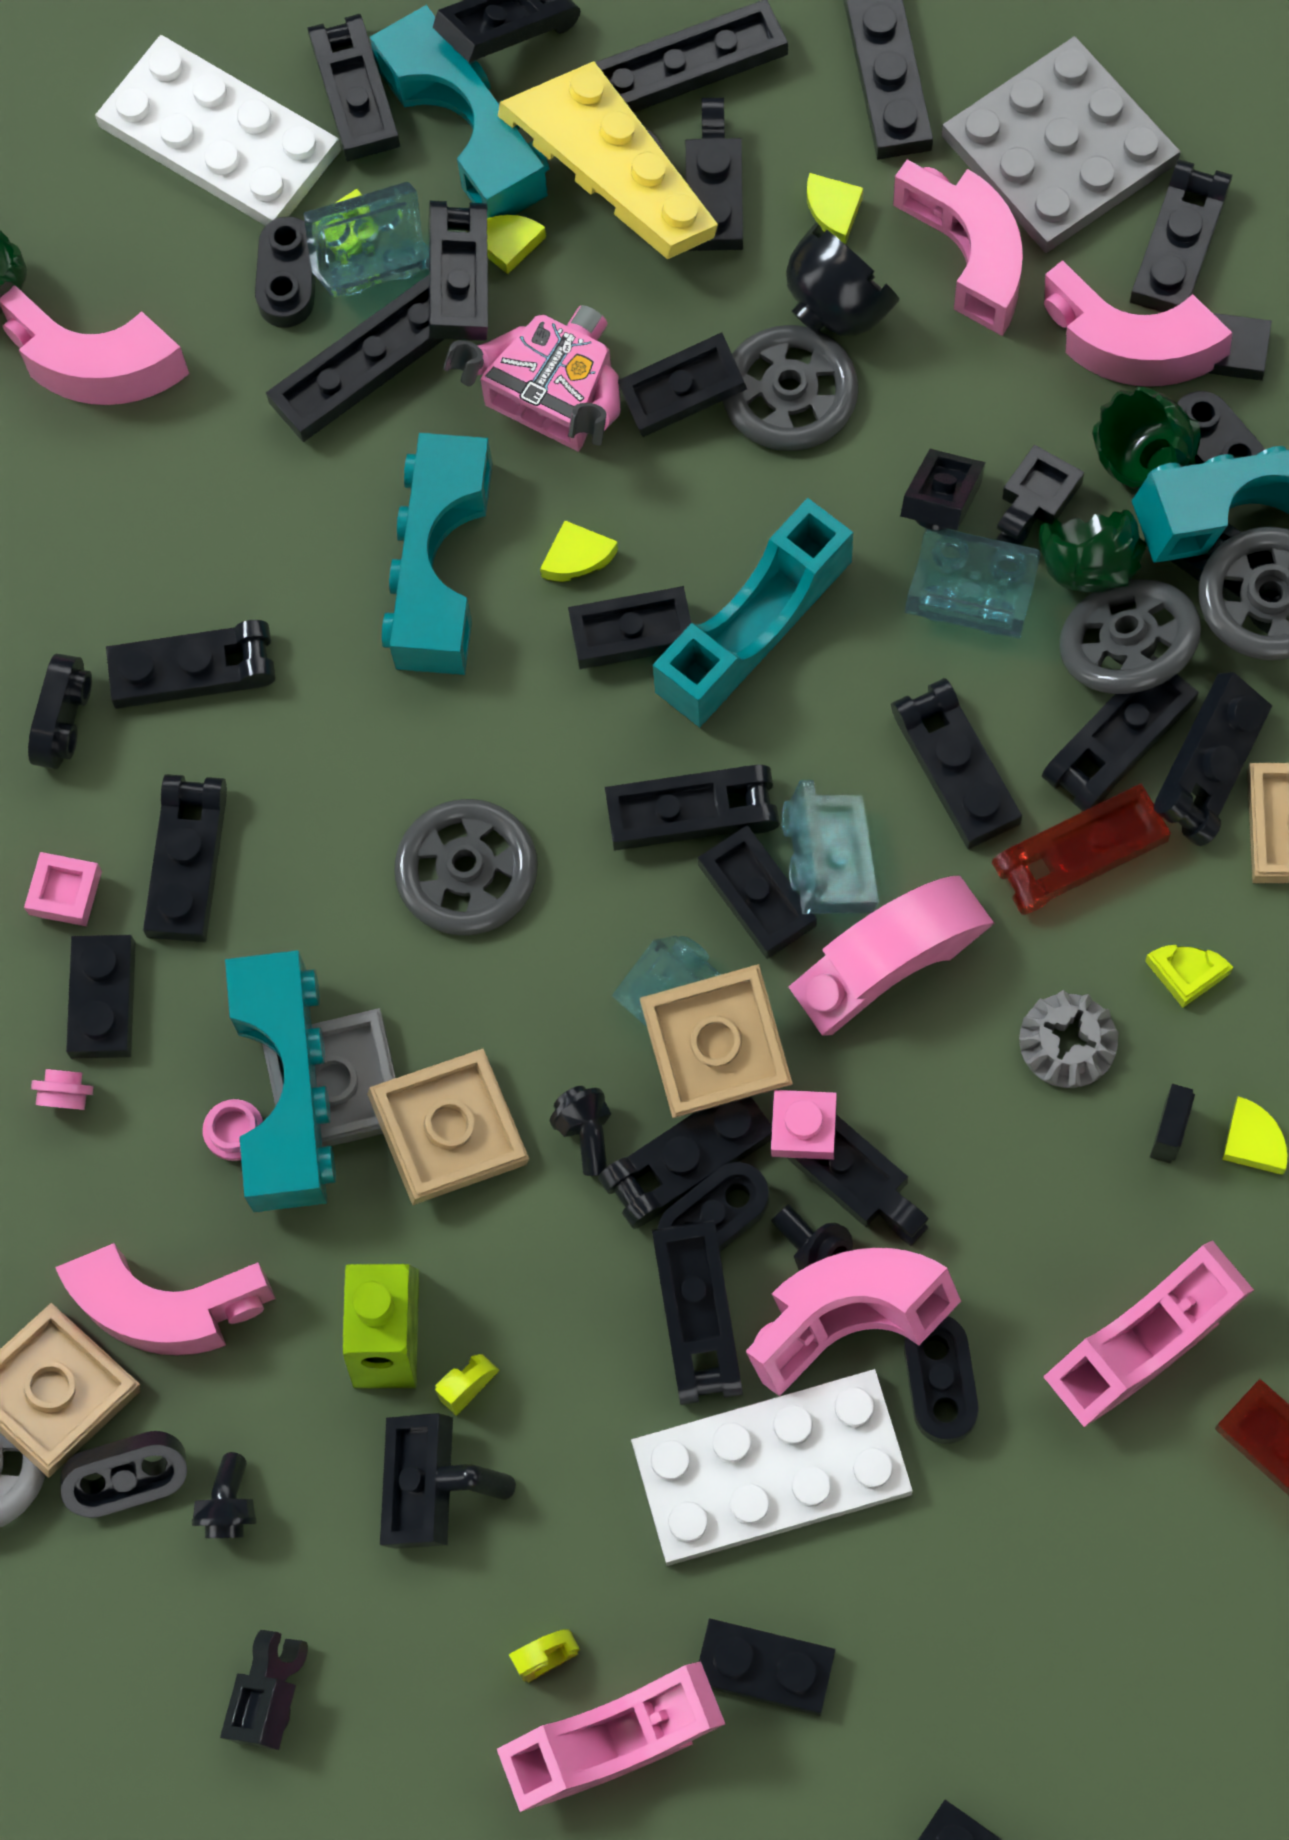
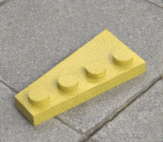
(612, 154)

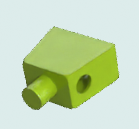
(381, 1323)

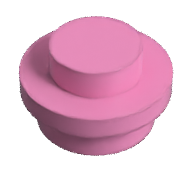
(62, 1090)
(226, 1124)

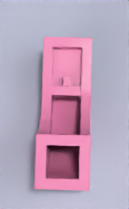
(982, 229)
(1134, 347)
(93, 368)
(888, 946)
(849, 1295)
(157, 1318)
(1149, 1335)
(611, 1738)

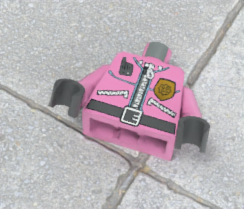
(547, 376)

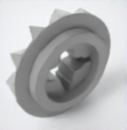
(1080, 1064)

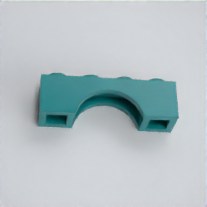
(427, 70)
(448, 488)
(1189, 506)
(790, 577)
(284, 1153)

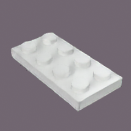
(218, 132)
(771, 1467)

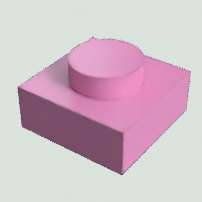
(63, 889)
(803, 1124)

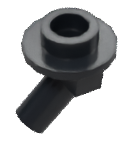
(584, 1113)
(812, 1245)
(224, 1513)

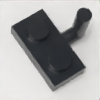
(420, 1481)

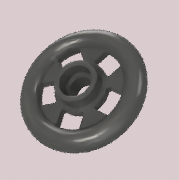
(830, 410)
(1227, 617)
(1130, 637)
(483, 911)

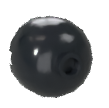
(835, 286)

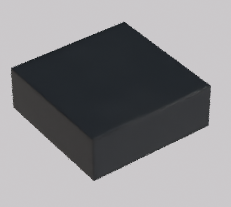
(1247, 348)
(1172, 1123)

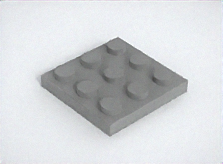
(1061, 143)

